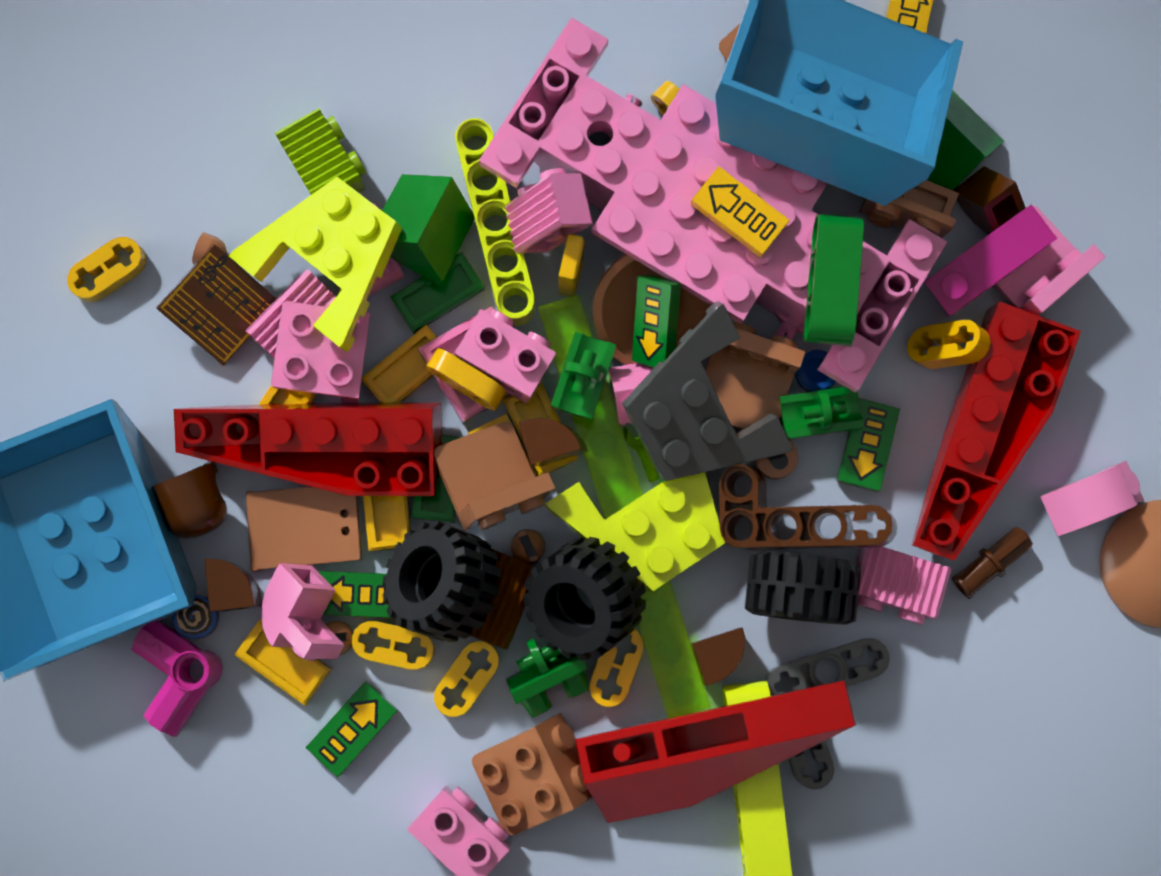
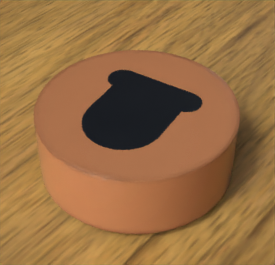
(779, 465)

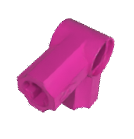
(180, 692)

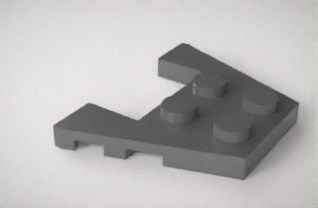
(683, 417)

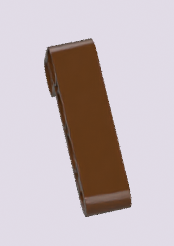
(807, 519)

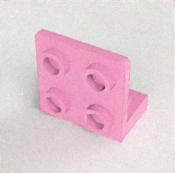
(1048, 273)
(311, 361)

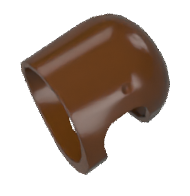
(191, 502)

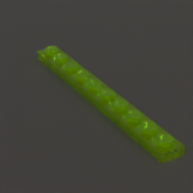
(616, 487)

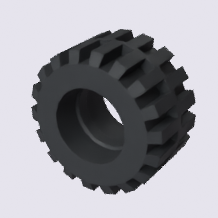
(441, 582)
(803, 587)
(563, 615)

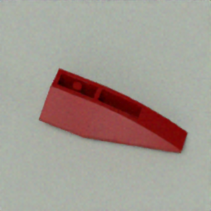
(993, 423)
(322, 445)
(705, 752)

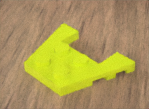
(339, 237)
(658, 531)

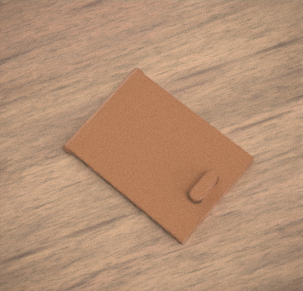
(302, 527)

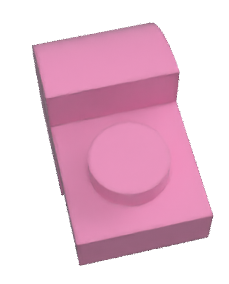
(1092, 498)
(294, 612)

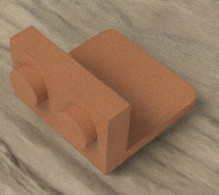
(924, 204)
(753, 375)
(490, 476)
(533, 775)

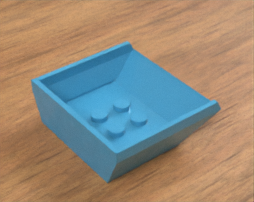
(837, 94)
(81, 540)

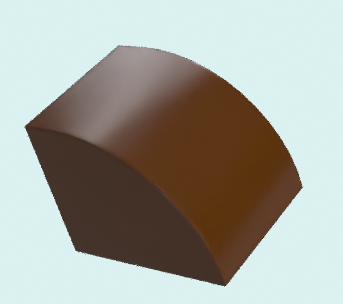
(989, 199)
(550, 441)
(230, 587)
(719, 655)

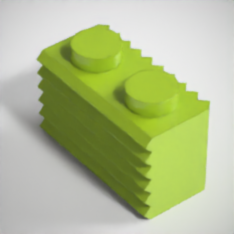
(317, 153)

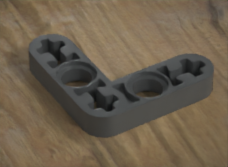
(804, 672)

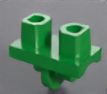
(583, 376)
(820, 413)
(542, 671)

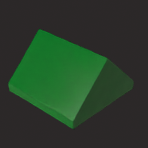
(963, 144)
(432, 223)

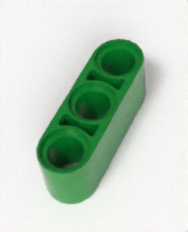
(834, 280)

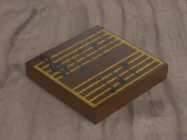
(216, 304)

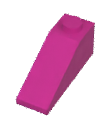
(990, 260)

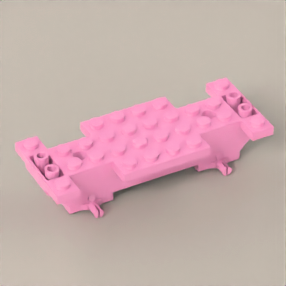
(646, 193)

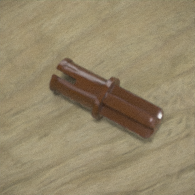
(992, 562)

